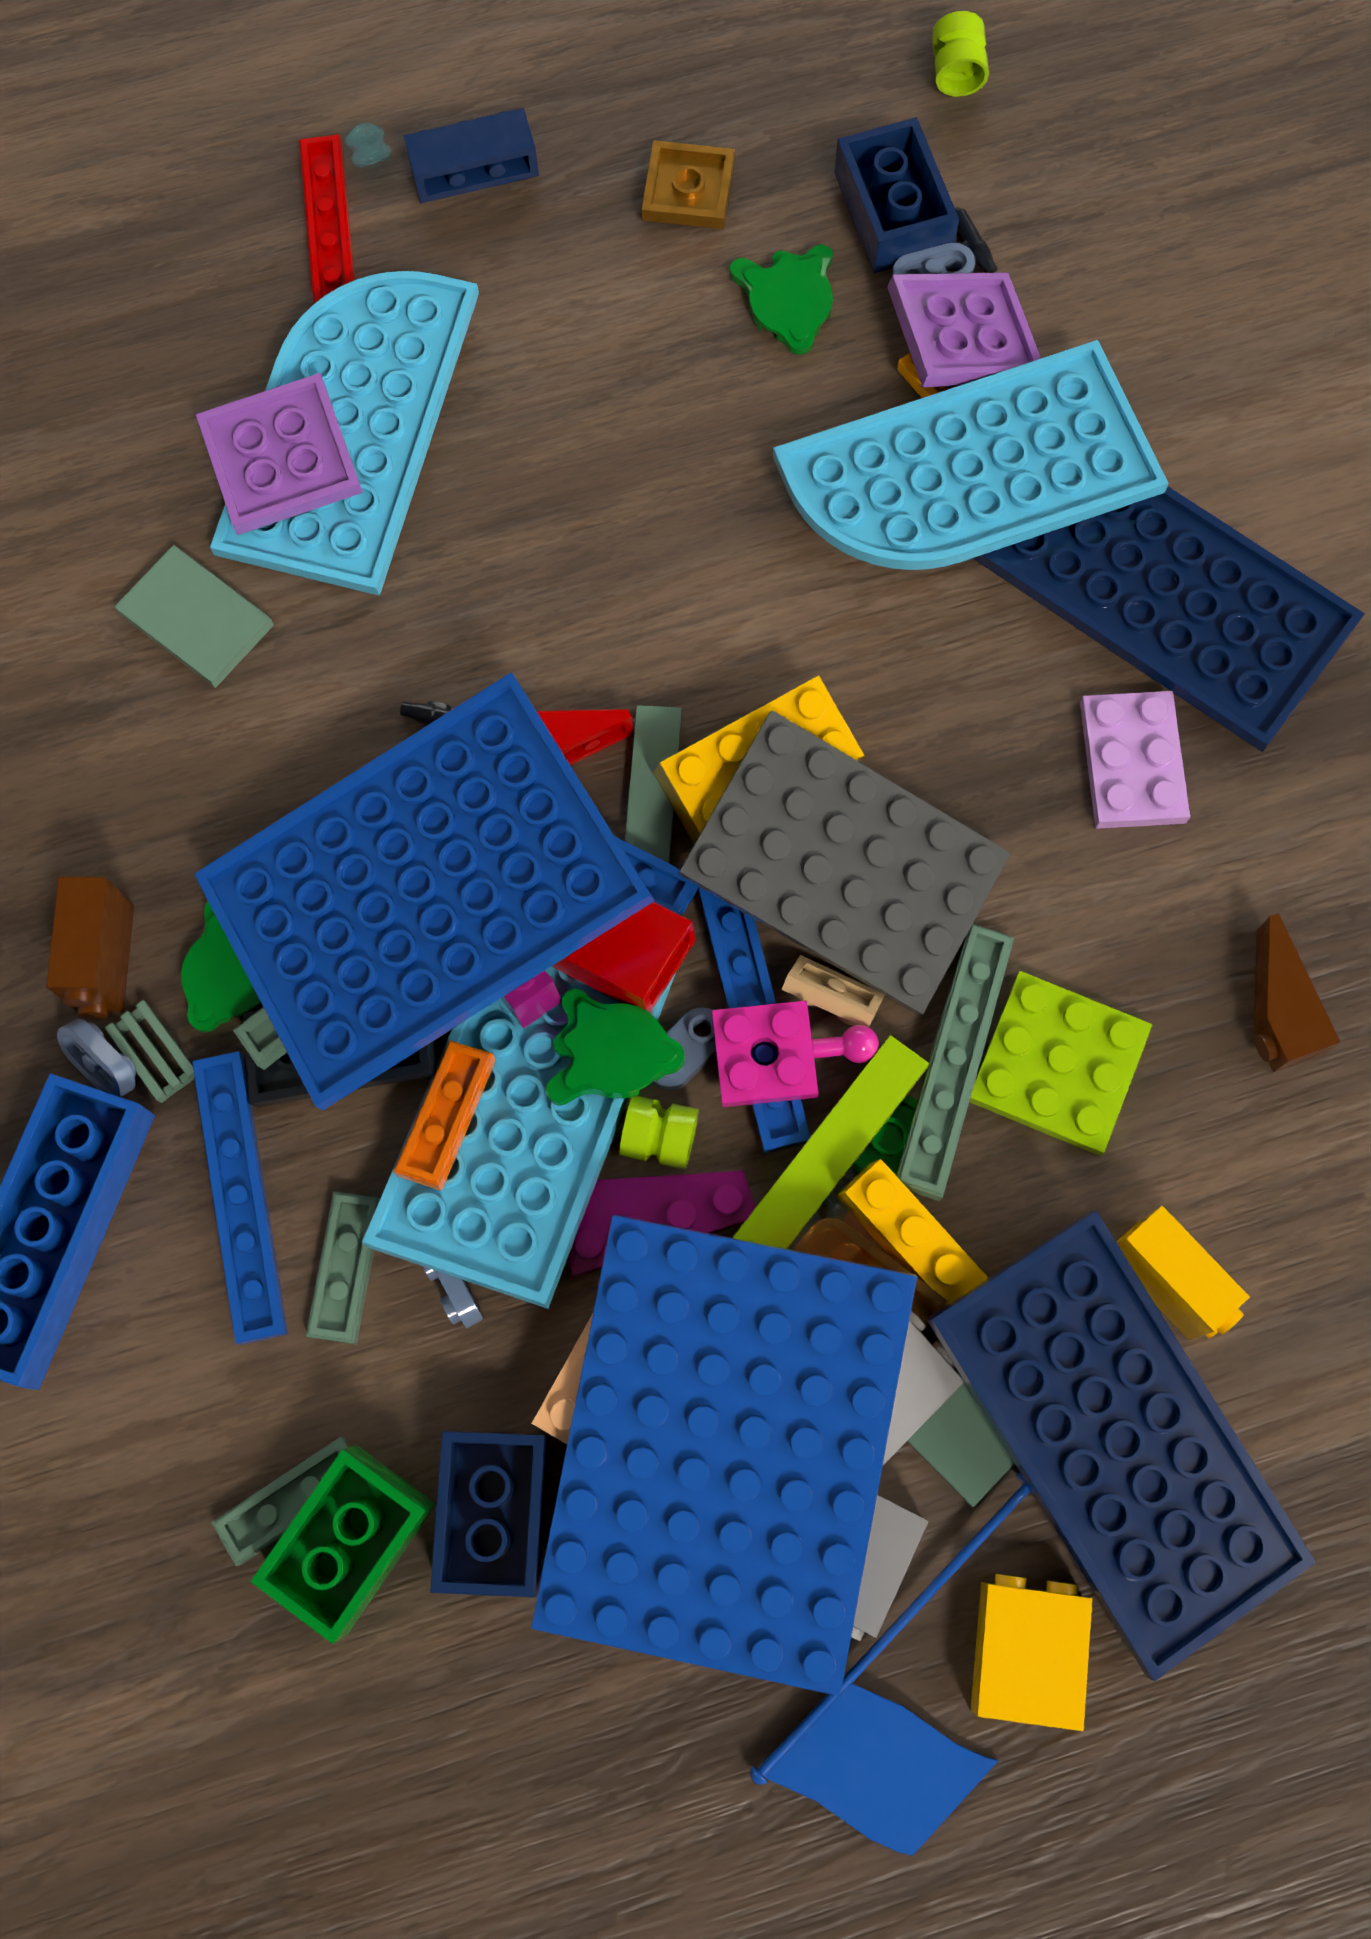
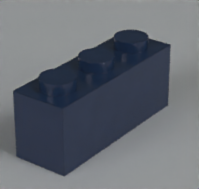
(472, 155)

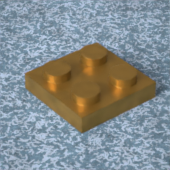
(688, 184)

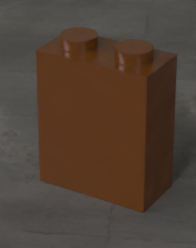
(90, 946)

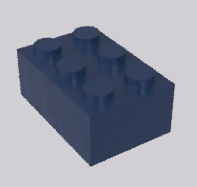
(894, 192)
(490, 1514)

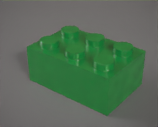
(343, 1543)

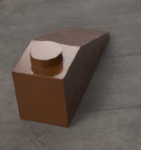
(1287, 1009)

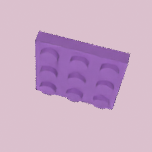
(961, 325)
(278, 454)

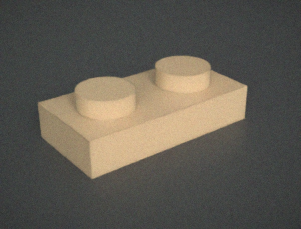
(833, 992)

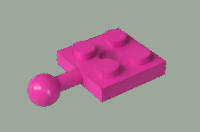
(789, 1030)

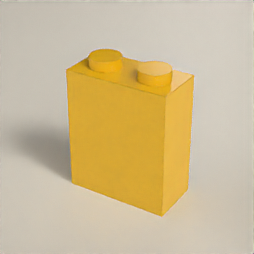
(1182, 1276)
(1032, 1653)

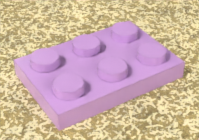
(1134, 760)

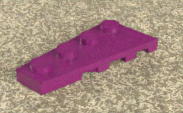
(685, 1201)

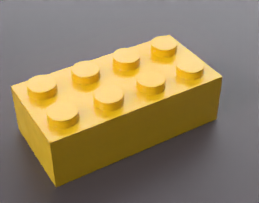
(702, 771)

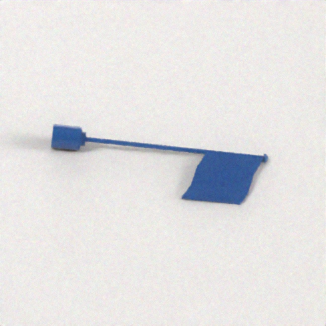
(875, 1757)

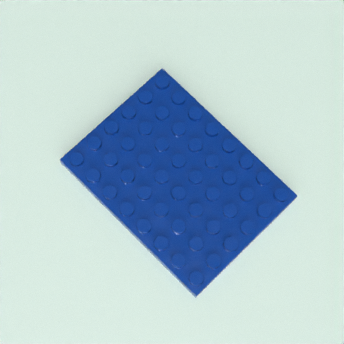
(420, 890)
(725, 1454)

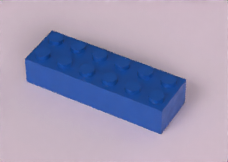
(57, 1213)

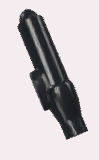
(974, 242)
(424, 712)

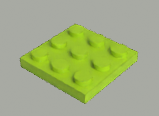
(1060, 1063)

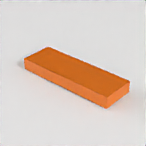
(445, 1115)

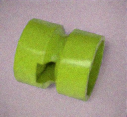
(960, 53)
(658, 1132)

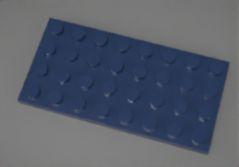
(1188, 607)
(1121, 1444)

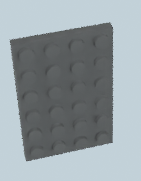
(844, 863)

